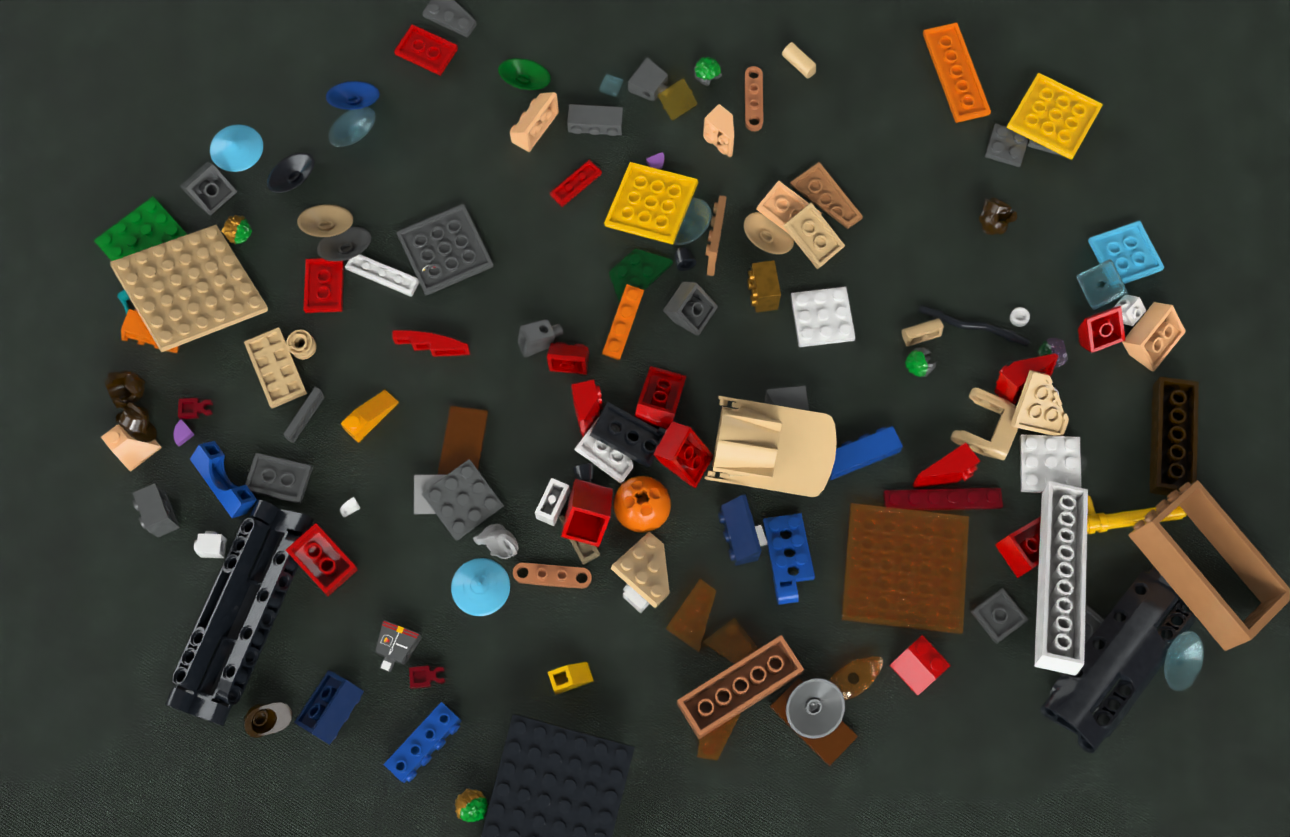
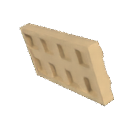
(275, 367)

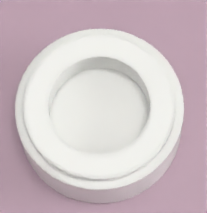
(1019, 317)

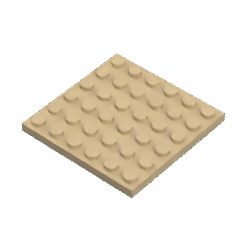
(188, 287)

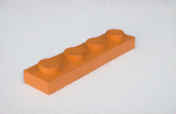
(623, 322)

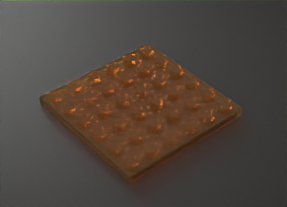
(905, 568)

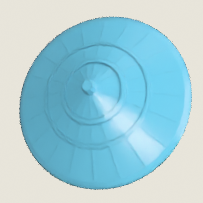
(236, 148)
(480, 587)

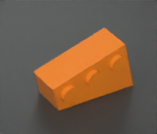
(134, 328)

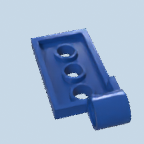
(784, 583)

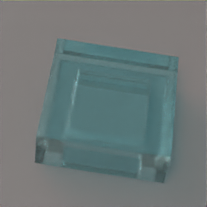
(611, 85)

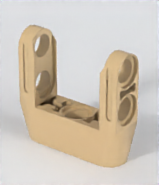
(1004, 432)

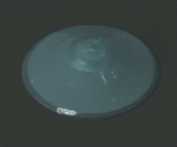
(351, 127)
(694, 223)
(1184, 660)

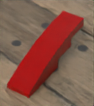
(437, 344)

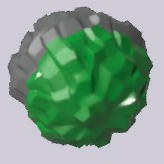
(706, 70)
(918, 363)

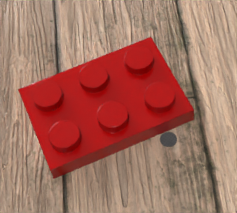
(426, 50)
(323, 286)

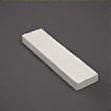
(383, 274)

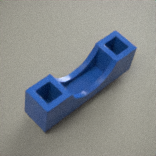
(210, 463)

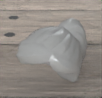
(498, 541)

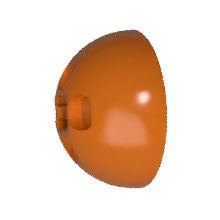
(636, 512)

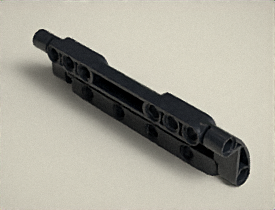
(238, 614)
(1123, 649)

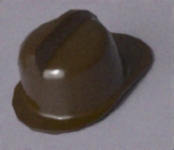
(136, 423)
(267, 719)

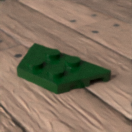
(638, 270)

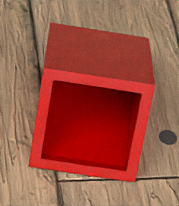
(587, 512)

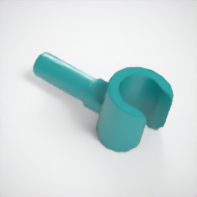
(123, 297)

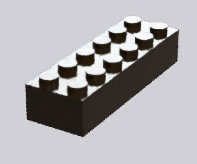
(1173, 434)

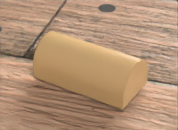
(799, 60)
(922, 332)

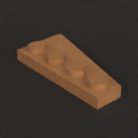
(826, 194)
(714, 236)

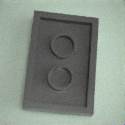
(278, 478)

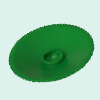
(524, 74)

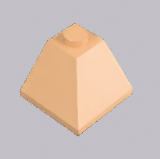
(127, 449)

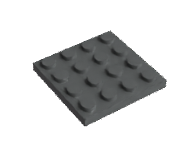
(447, 243)

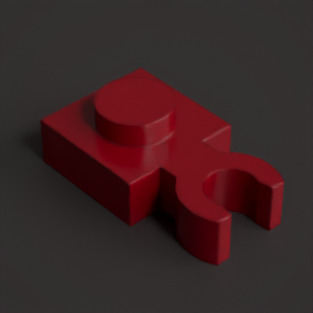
(191, 407)
(422, 676)

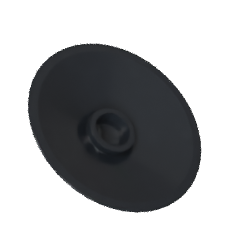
(290, 172)

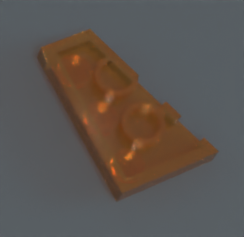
(691, 618)

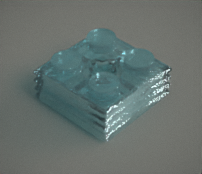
(1099, 296)

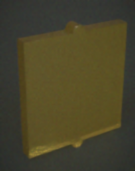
(677, 99)

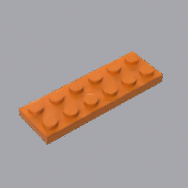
(956, 72)

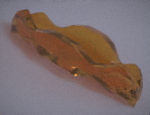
(865, 668)

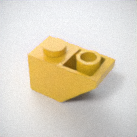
(570, 677)

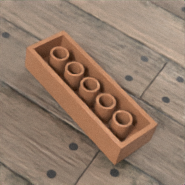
(740, 686)

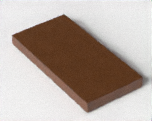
(462, 438)
(826, 747)

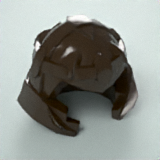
(996, 216)
(124, 387)

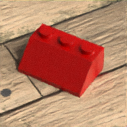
(587, 404)

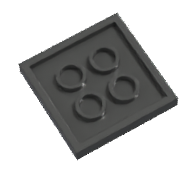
(462, 500)

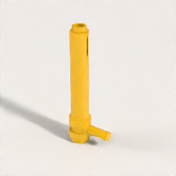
(1102, 522)

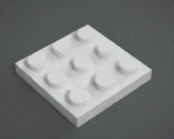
(822, 316)
(1047, 460)

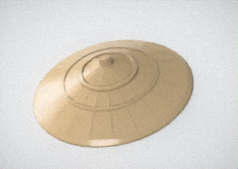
(325, 220)
(767, 234)

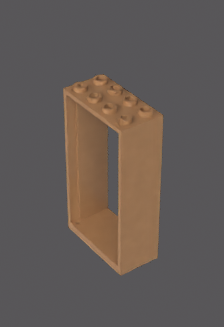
(1191, 583)

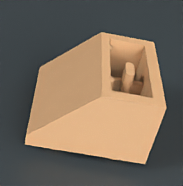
(720, 130)

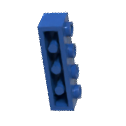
(422, 743)

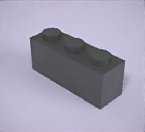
(595, 119)

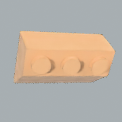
(535, 121)
(1154, 335)

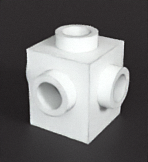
(1131, 309)

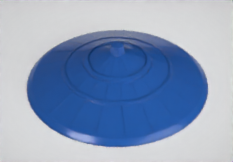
(352, 95)

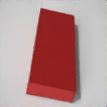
(575, 183)

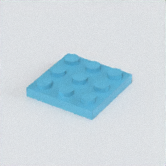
(1129, 251)

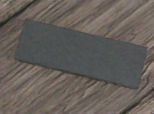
(304, 415)

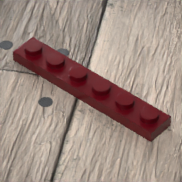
(944, 499)

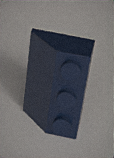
(740, 531)
(329, 707)

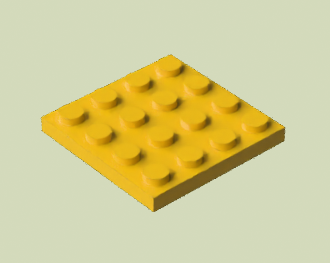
(1054, 116)
(651, 203)

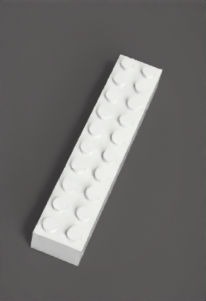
(1062, 579)

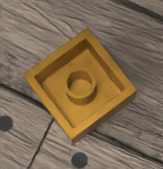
(764, 286)

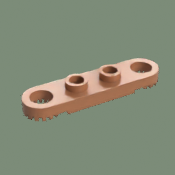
(753, 98)
(552, 575)

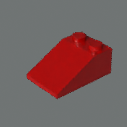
(1013, 377)
(660, 397)
(683, 453)
(950, 469)
(1022, 548)
(321, 559)

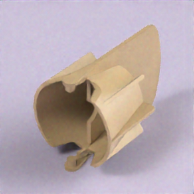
(774, 447)

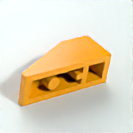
(368, 415)

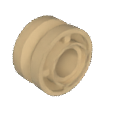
(298, 337)

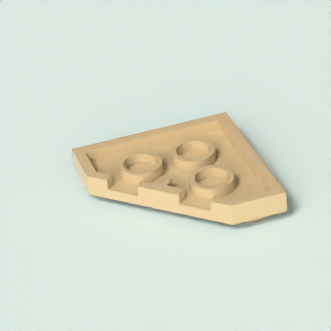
(1040, 407)
(645, 569)

